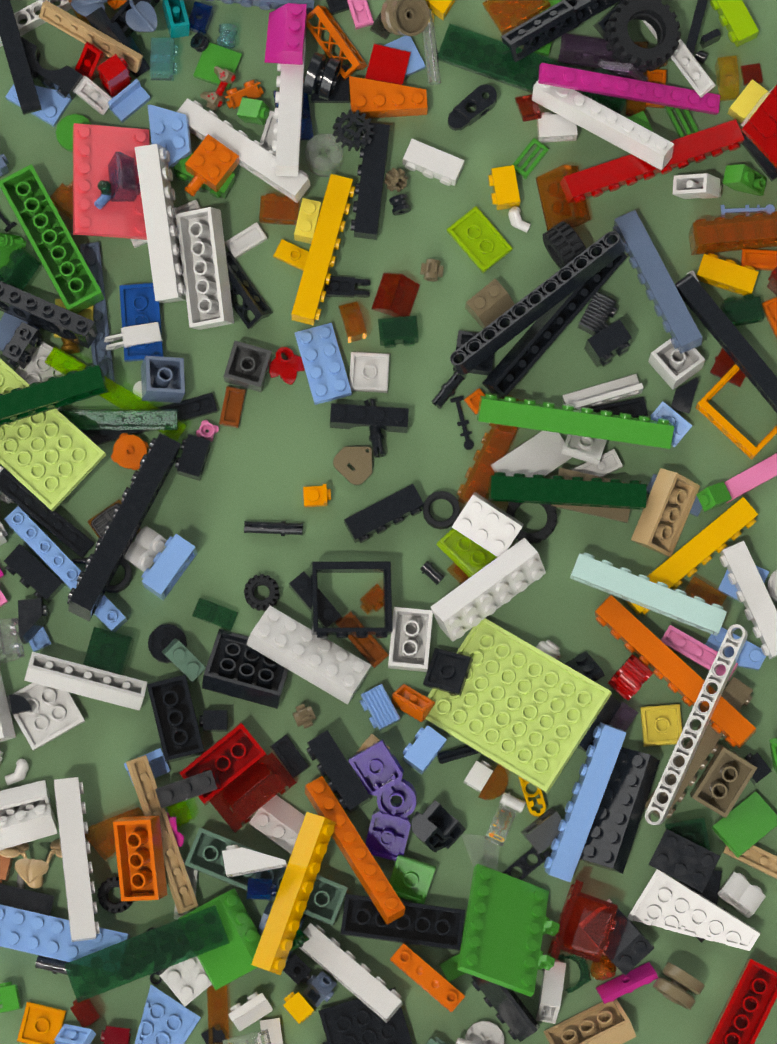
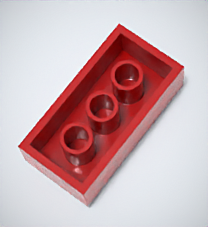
(230, 757)

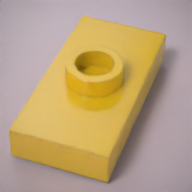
(291, 254)

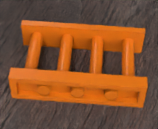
(427, 977)

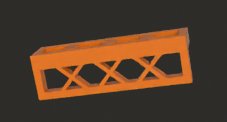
(340, 38)

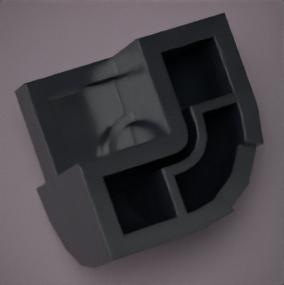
(436, 827)

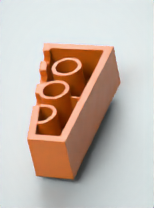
(386, 99)

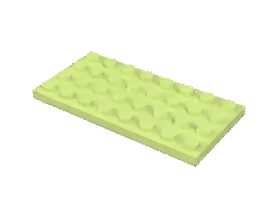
(45, 449)

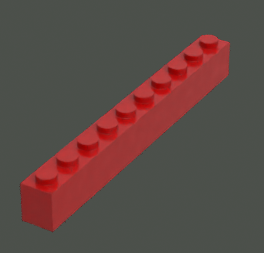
(631, 168)

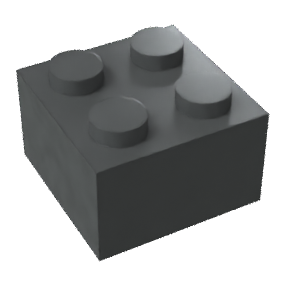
(247, 366)

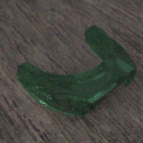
(584, 971)

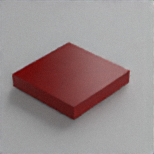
(387, 64)

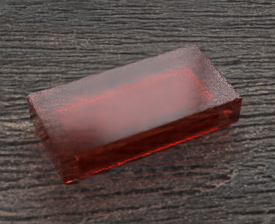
(527, 108)

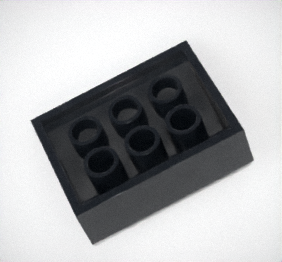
(243, 672)
(509, 1008)

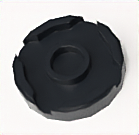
(161, 638)

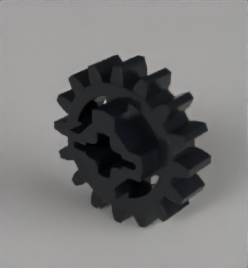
(353, 130)

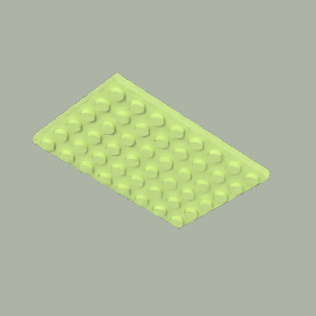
(518, 705)

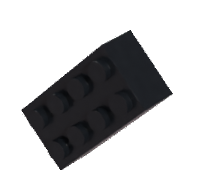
(175, 719)
(338, 771)

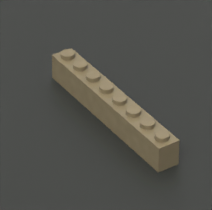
(736, 694)

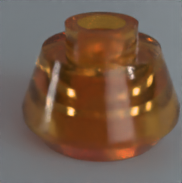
(604, 969)

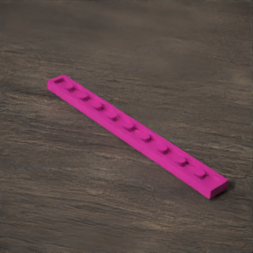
(628, 88)

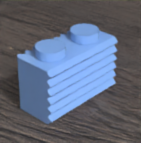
(380, 707)

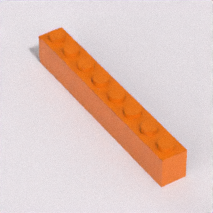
(355, 851)

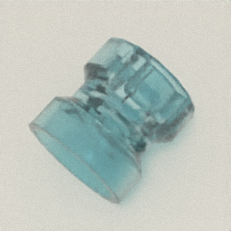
(227, 35)

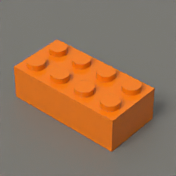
(140, 858)

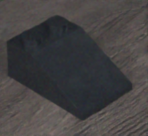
(627, 944)

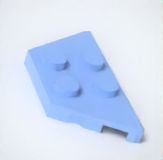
(170, 131)

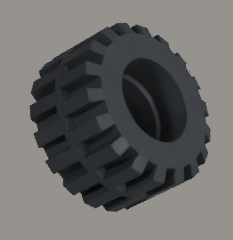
(563, 244)

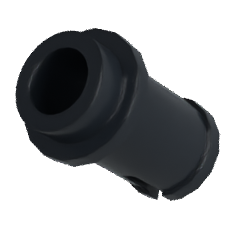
(432, 572)

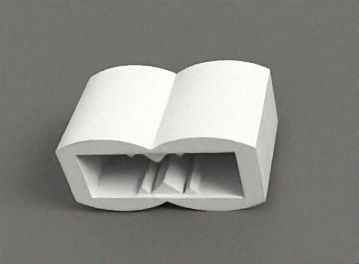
(145, 548)
(741, 894)

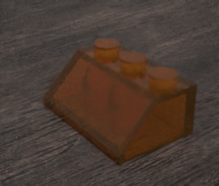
(554, 201)

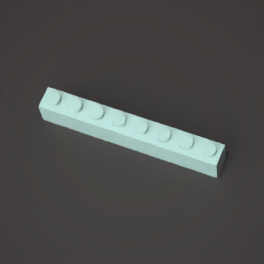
(648, 594)

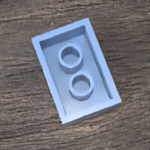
(169, 566)

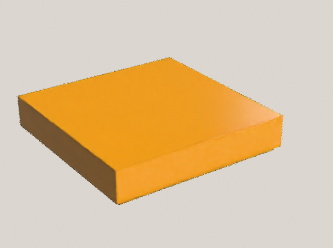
(40, 1024)

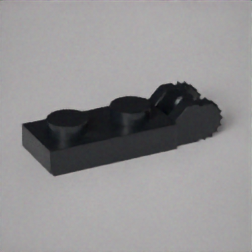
(346, 287)

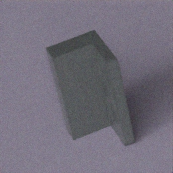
(543, 830)

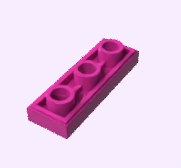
(626, 984)

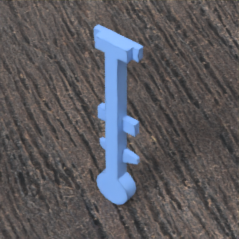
(768, 210)

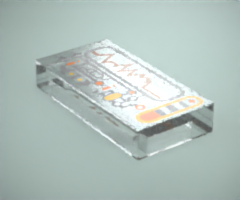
(501, 825)

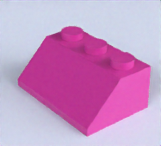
(286, 34)

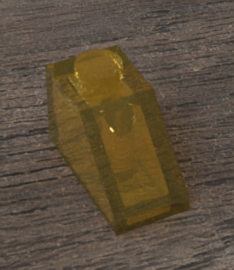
(727, 77)

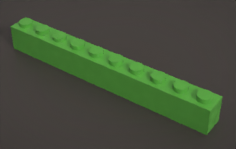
(574, 421)

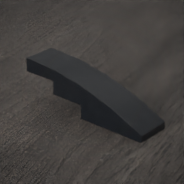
(100, 21)

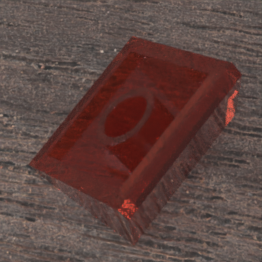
(395, 295)

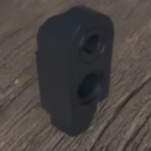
(460, 118)

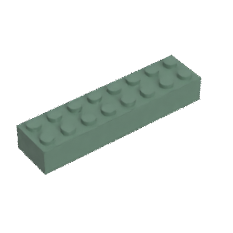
(208, 859)

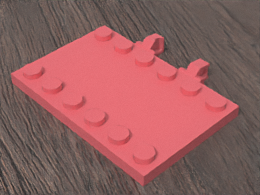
(91, 155)

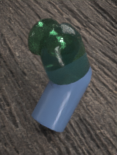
(106, 194)

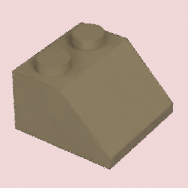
(489, 303)

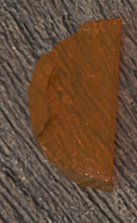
(495, 785)

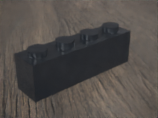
(384, 513)

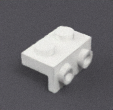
(250, 1012)

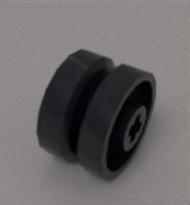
(322, 76)

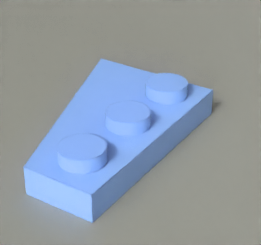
(51, 104)
(750, 656)

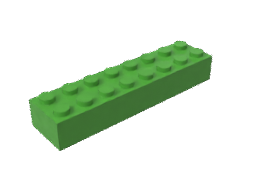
(51, 240)

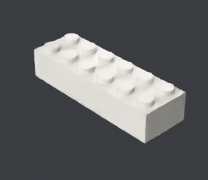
(205, 268)
(488, 589)
(308, 656)

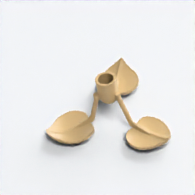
(30, 869)

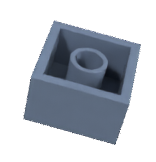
(162, 379)

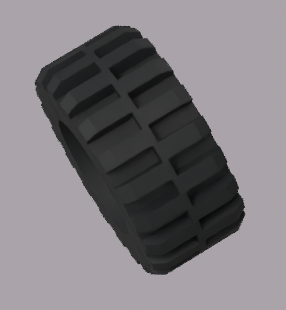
(658, 17)

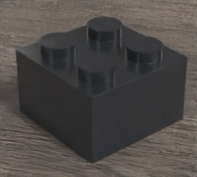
(608, 343)

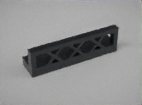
(540, 26)
(251, 297)

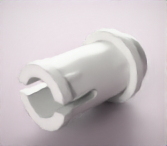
(512, 802)

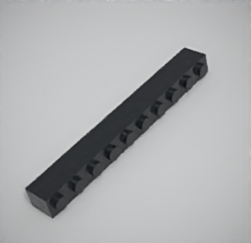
(544, 333)

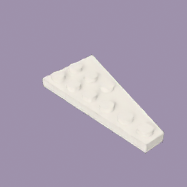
(682, 910)

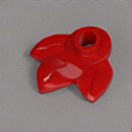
(286, 368)

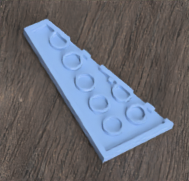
(165, 1020)

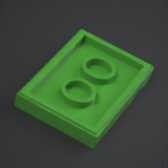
(746, 824)

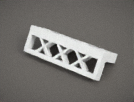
(604, 393)

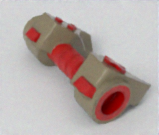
(215, 99)

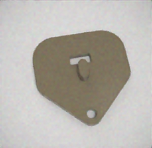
(358, 459)

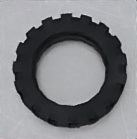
(544, 533)

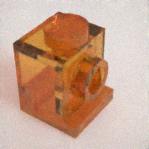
(372, 600)

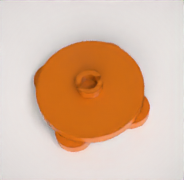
(129, 451)

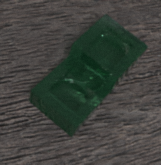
(214, 614)

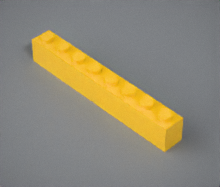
(322, 250)
(701, 547)
(293, 893)

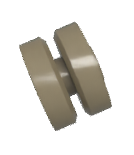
(405, 16)
(677, 988)

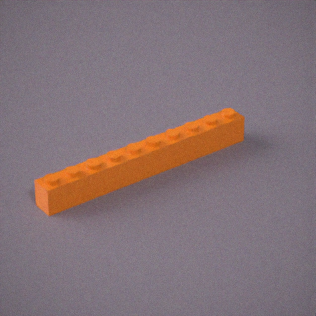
(671, 669)

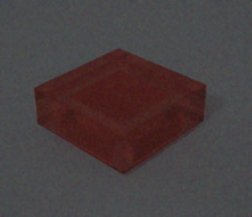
(751, 72)

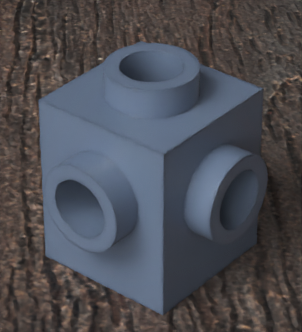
(319, 989)

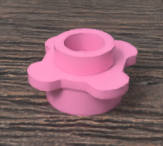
(205, 425)

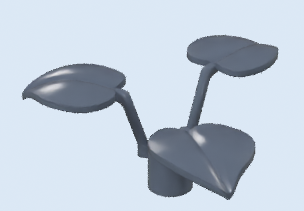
(139, 18)

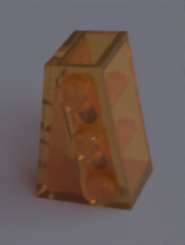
(102, 834)

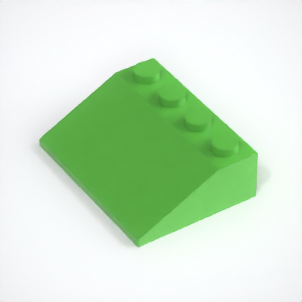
(234, 959)

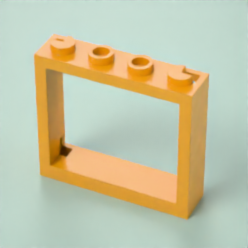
(724, 426)

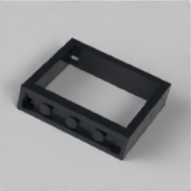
(352, 567)

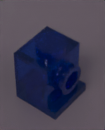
(204, 11)

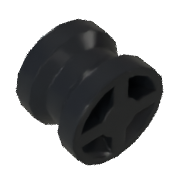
(400, 204)

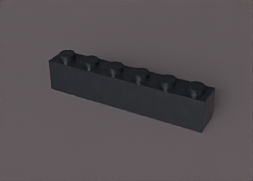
(371, 184)

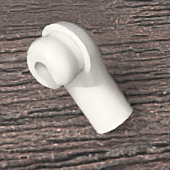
(20, 772)

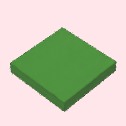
(216, 56)
(411, 879)

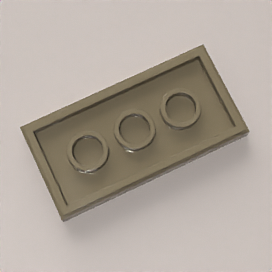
(609, 513)

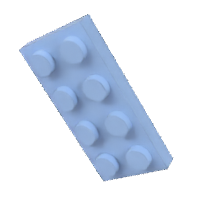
(323, 363)

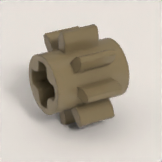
(396, 179)
(432, 270)
(304, 716)

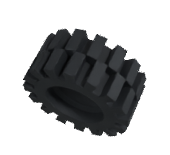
(258, 581)
(104, 900)

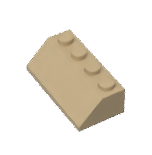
(665, 512)
(596, 1025)

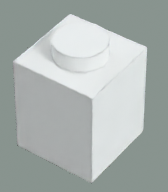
(478, 775)

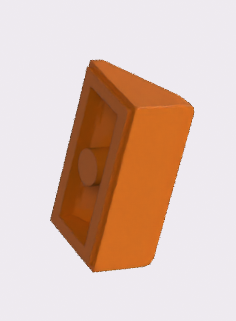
(412, 702)

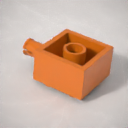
(210, 165)

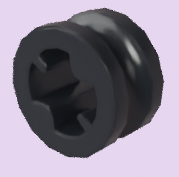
(199, 42)

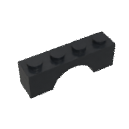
(62, 80)
(387, 418)

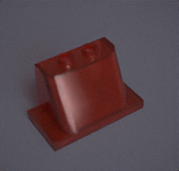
(252, 791)
(583, 925)

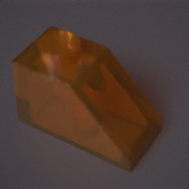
(352, 322)

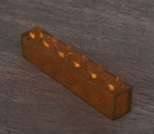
(495, 447)

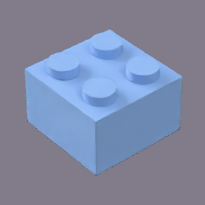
(424, 749)

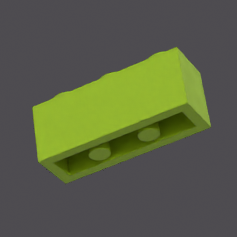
(736, 19)

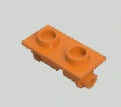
(249, 90)

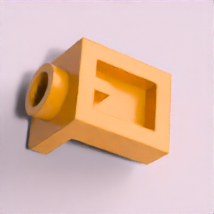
(316, 496)

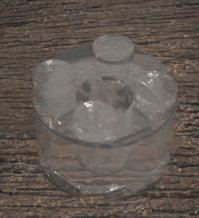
(317, 162)

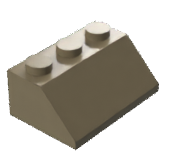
(723, 781)

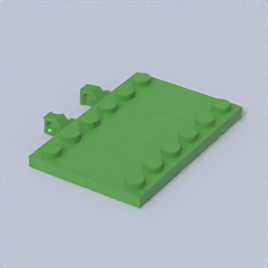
(505, 931)

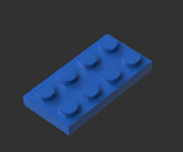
(139, 308)

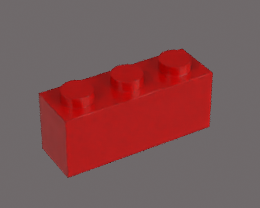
(114, 75)

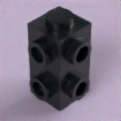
(22, 346)

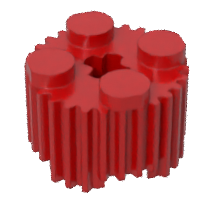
(630, 677)

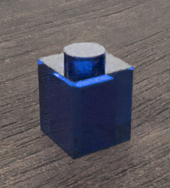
(261, 889)

